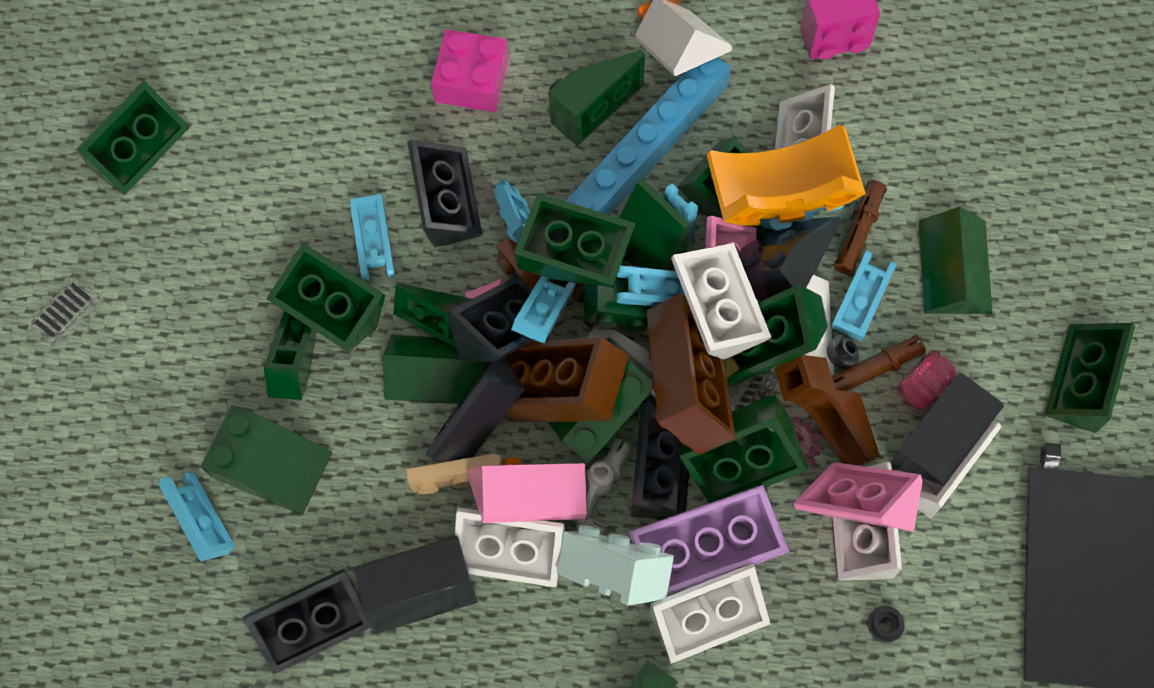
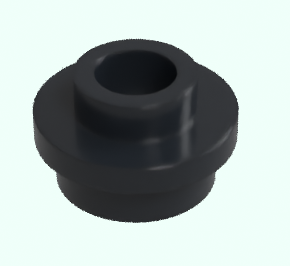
(842, 352)
(893, 616)

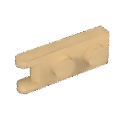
(430, 477)

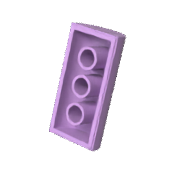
(716, 538)

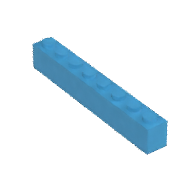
(652, 137)

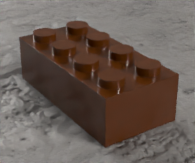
(687, 379)
(567, 380)

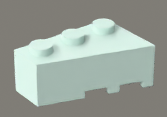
(615, 564)

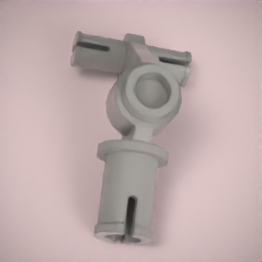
(600, 480)

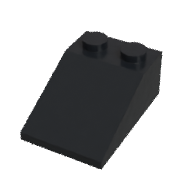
(787, 255)

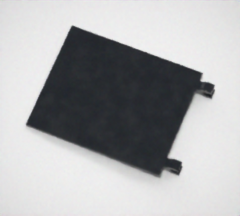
(1088, 577)

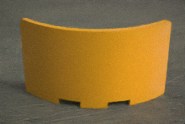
(786, 180)

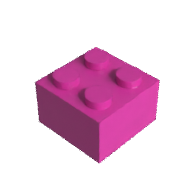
(838, 26)
(470, 70)

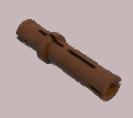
(864, 216)
(887, 360)

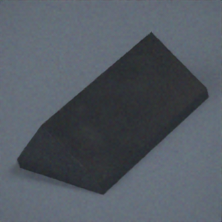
(444, 192)
(485, 323)
(477, 413)
(948, 431)
(660, 473)
(415, 585)
(307, 621)

